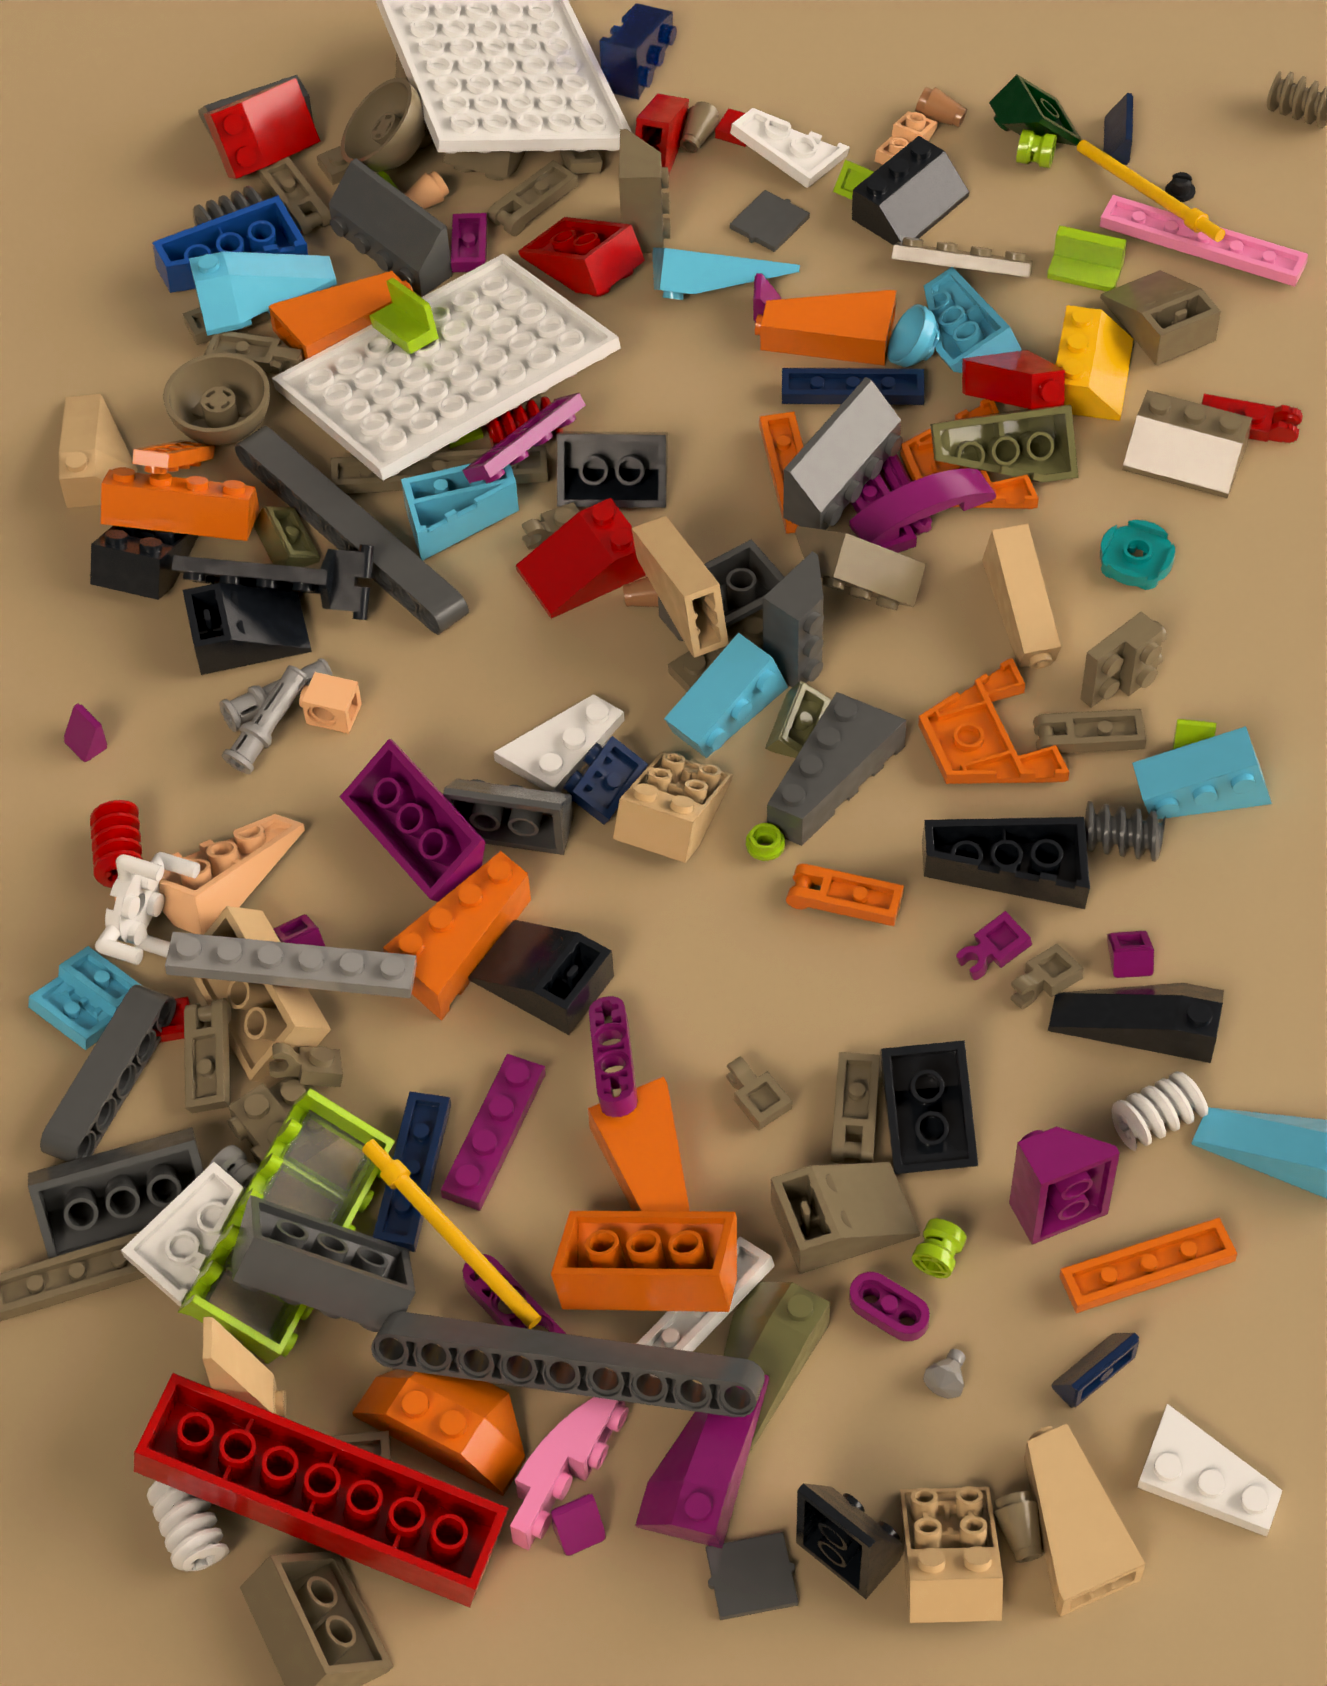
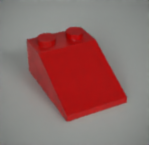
(262, 128)
(585, 254)
(582, 559)

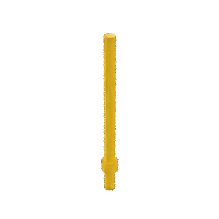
(1193, 218)
(397, 1177)

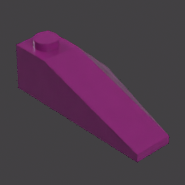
(700, 1478)

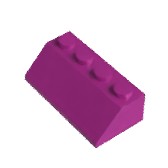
(414, 822)

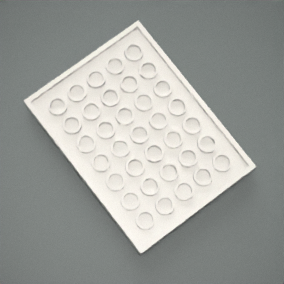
(504, 75)
(495, 349)

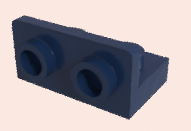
(605, 778)

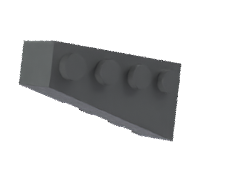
(835, 760)

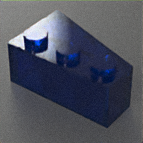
(636, 49)

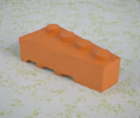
(462, 930)

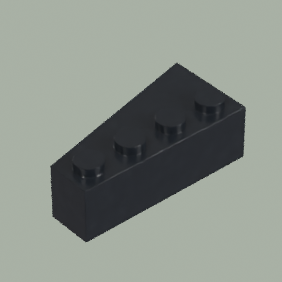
(1011, 856)

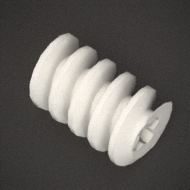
(1158, 1106)
(186, 1528)

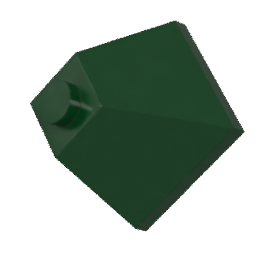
(1028, 107)

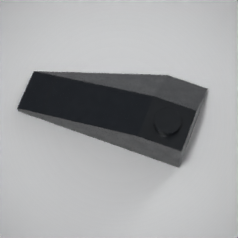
(1154, 1018)

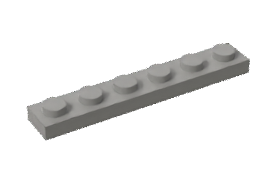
(291, 964)

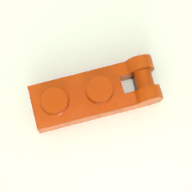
(845, 894)

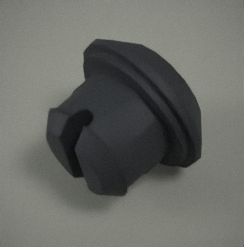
(1181, 187)

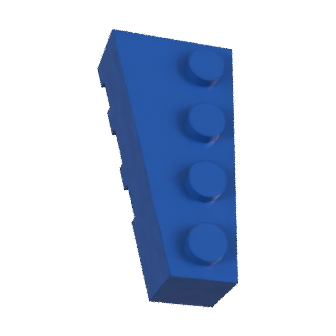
(254, 229)

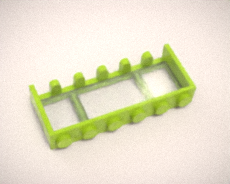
(309, 1168)

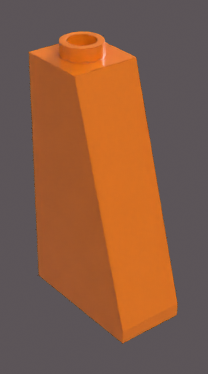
(331, 314)
(830, 326)
(644, 1150)

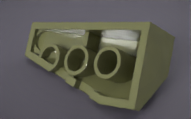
(1011, 443)
(778, 1331)

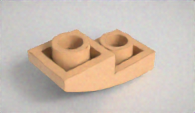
(904, 131)

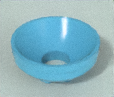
(913, 337)

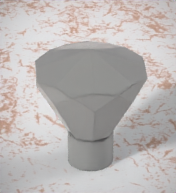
(946, 1375)

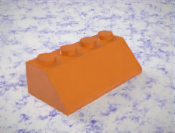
(178, 504)
(647, 1261)

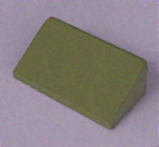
(285, 537)
(796, 719)

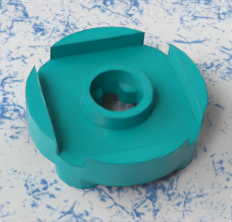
(1132, 570)

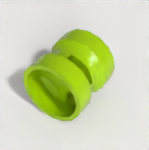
(1036, 148)
(939, 1248)

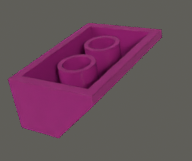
(1061, 1181)

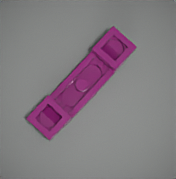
(918, 500)

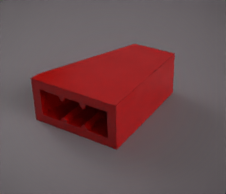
(663, 125)
(1014, 379)

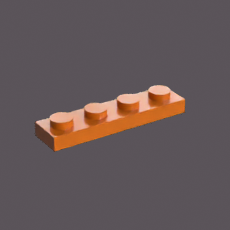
(781, 444)
(172, 456)
(1148, 1265)

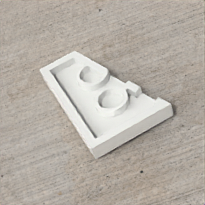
(793, 152)
(558, 746)
(184, 1233)
(1207, 1476)

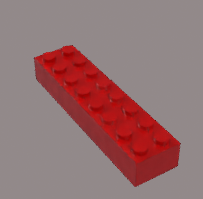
(320, 1489)

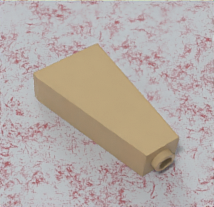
(683, 585)
(1021, 596)
(1079, 1528)

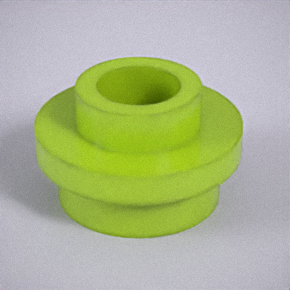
(765, 834)

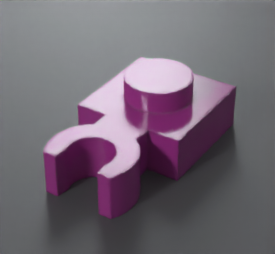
(997, 942)

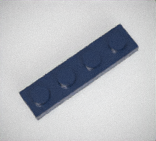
(836, 384)
(419, 1151)

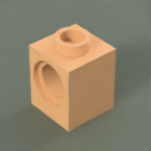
(330, 702)

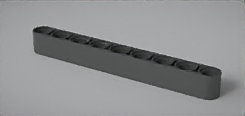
(348, 526)
(588, 1357)

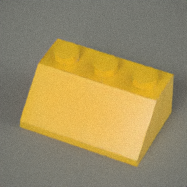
(1095, 362)

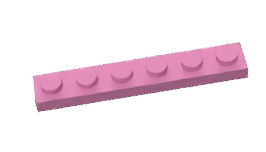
(1233, 250)

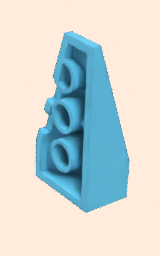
(698, 272)
(244, 284)
(965, 321)
(1270, 1143)

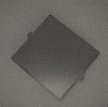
(769, 220)
(751, 1576)

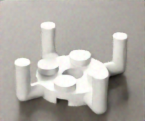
(136, 904)

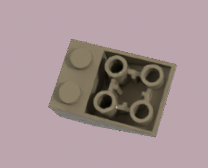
(1164, 315)
(840, 1212)

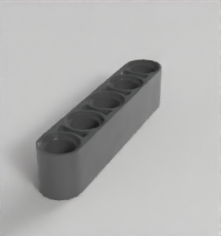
(108, 1074)

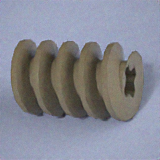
(1298, 99)

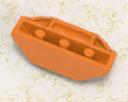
(450, 1420)

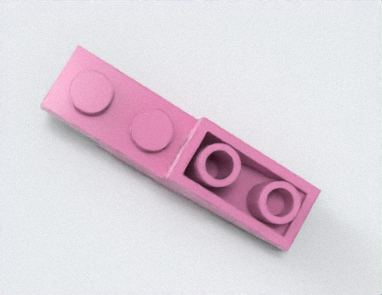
(570, 1448)

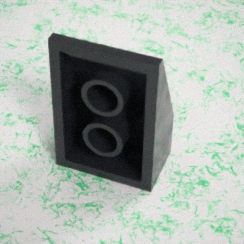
(929, 1107)
(845, 1538)

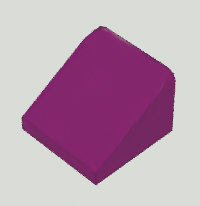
(762, 292)
(84, 734)
(300, 931)
(1131, 954)
(578, 1524)

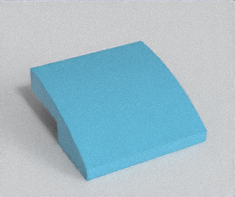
(82, 996)

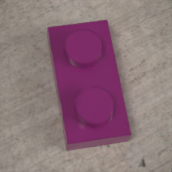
(468, 241)

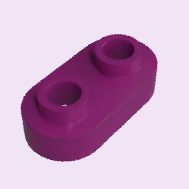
(892, 1305)

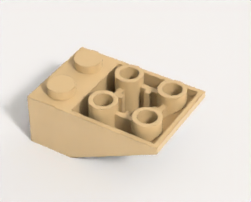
(671, 806)
(951, 1555)

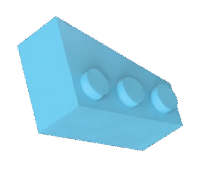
(449, 508)
(726, 696)
(1203, 777)

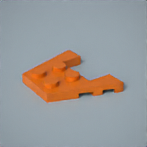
(920, 462)
(973, 743)

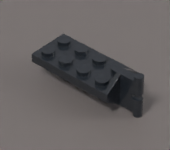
(334, 581)

